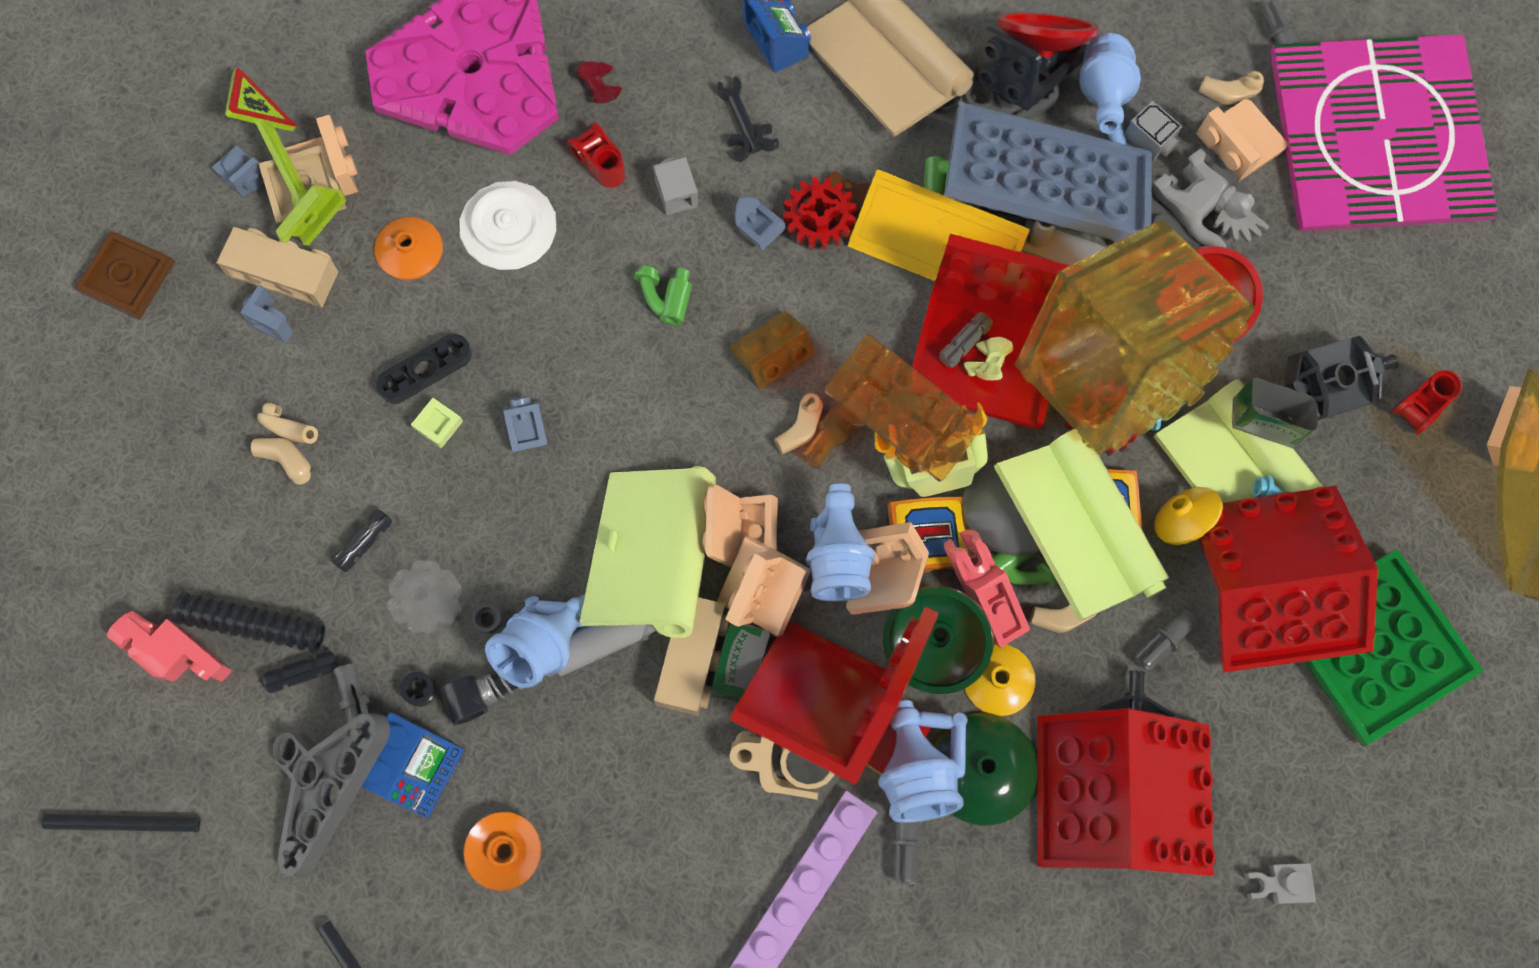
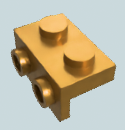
(773, 349)

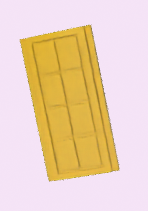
(913, 224)

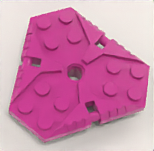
(427, 70)

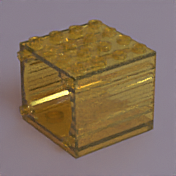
(1132, 335)

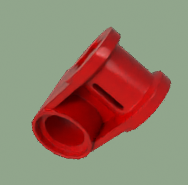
(595, 152)
(1425, 404)

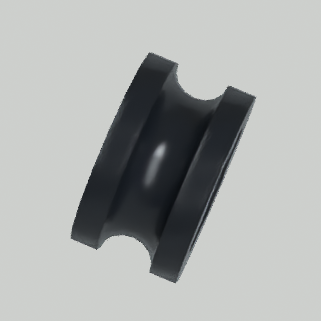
(407, 686)

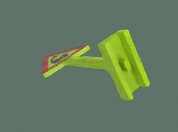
(312, 206)

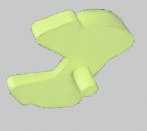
(996, 350)

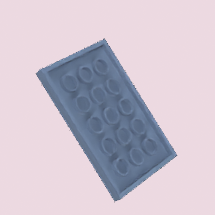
(1049, 173)

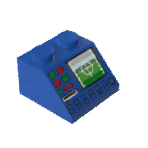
(776, 31)
(412, 767)

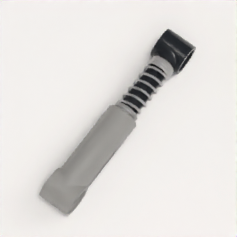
(469, 697)

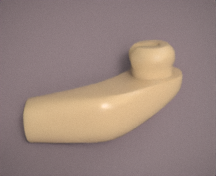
(1232, 91)
(804, 427)
(286, 428)
(286, 455)
(1056, 619)

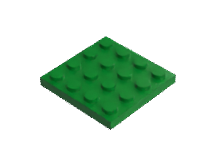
(1412, 662)

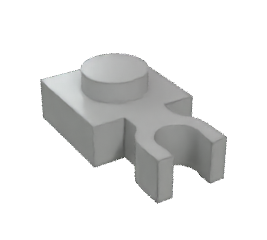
(1287, 882)

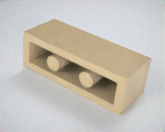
(278, 266)
(691, 660)

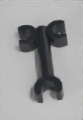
(749, 140)

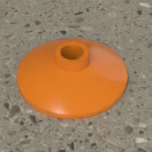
(413, 260)
(483, 845)

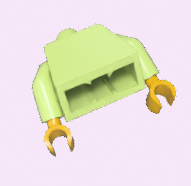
(923, 483)

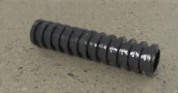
(248, 621)

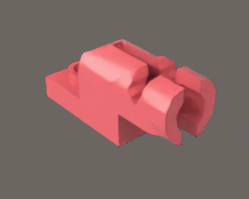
(988, 587)
(165, 649)

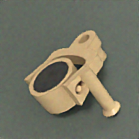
(755, 754)

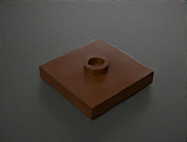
(125, 275)

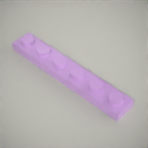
(806, 884)

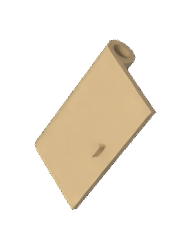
(889, 60)

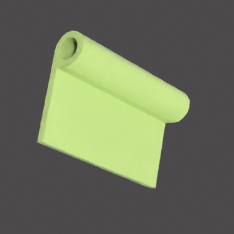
(1227, 459)
(1082, 525)
(649, 551)

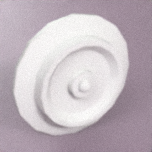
(507, 225)

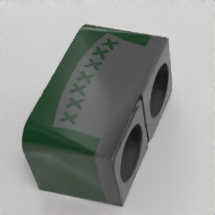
(1273, 397)
(739, 661)

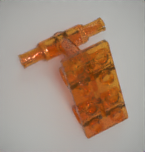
(899, 406)

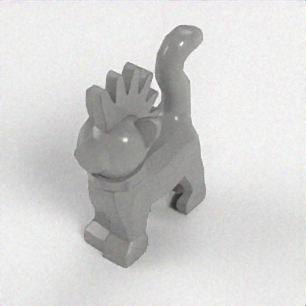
(1208, 193)

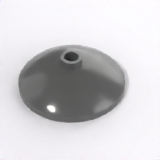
(995, 516)

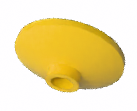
(1188, 515)
(1009, 697)

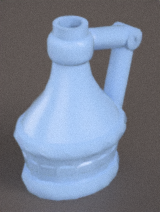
(1110, 80)
(840, 554)
(535, 641)
(918, 776)

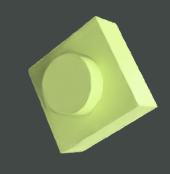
(437, 423)

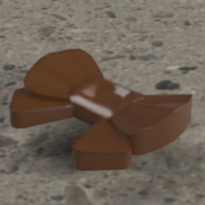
(858, 191)

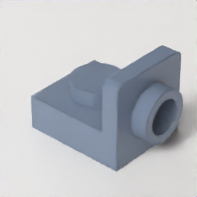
(239, 171)
(263, 317)
(524, 424)

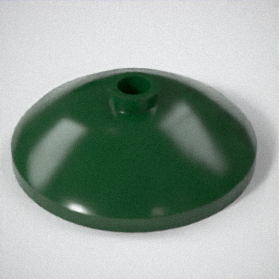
(950, 661)
(1010, 786)

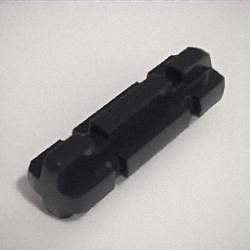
(361, 540)
(299, 672)

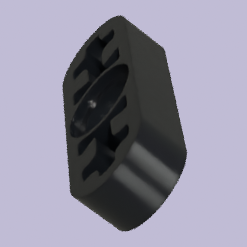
(427, 354)

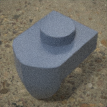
(757, 221)

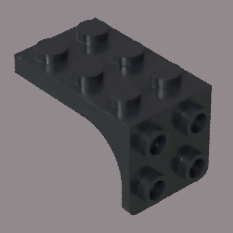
(1019, 71)

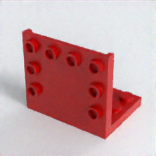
(1011, 292)
(1291, 580)
(827, 698)
(1124, 792)

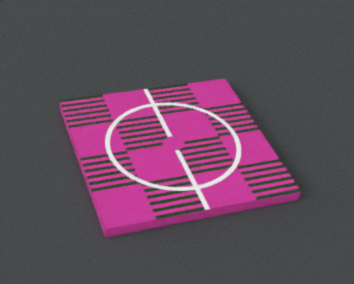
(1382, 133)

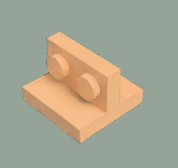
(763, 587)

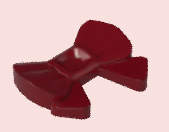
(592, 74)

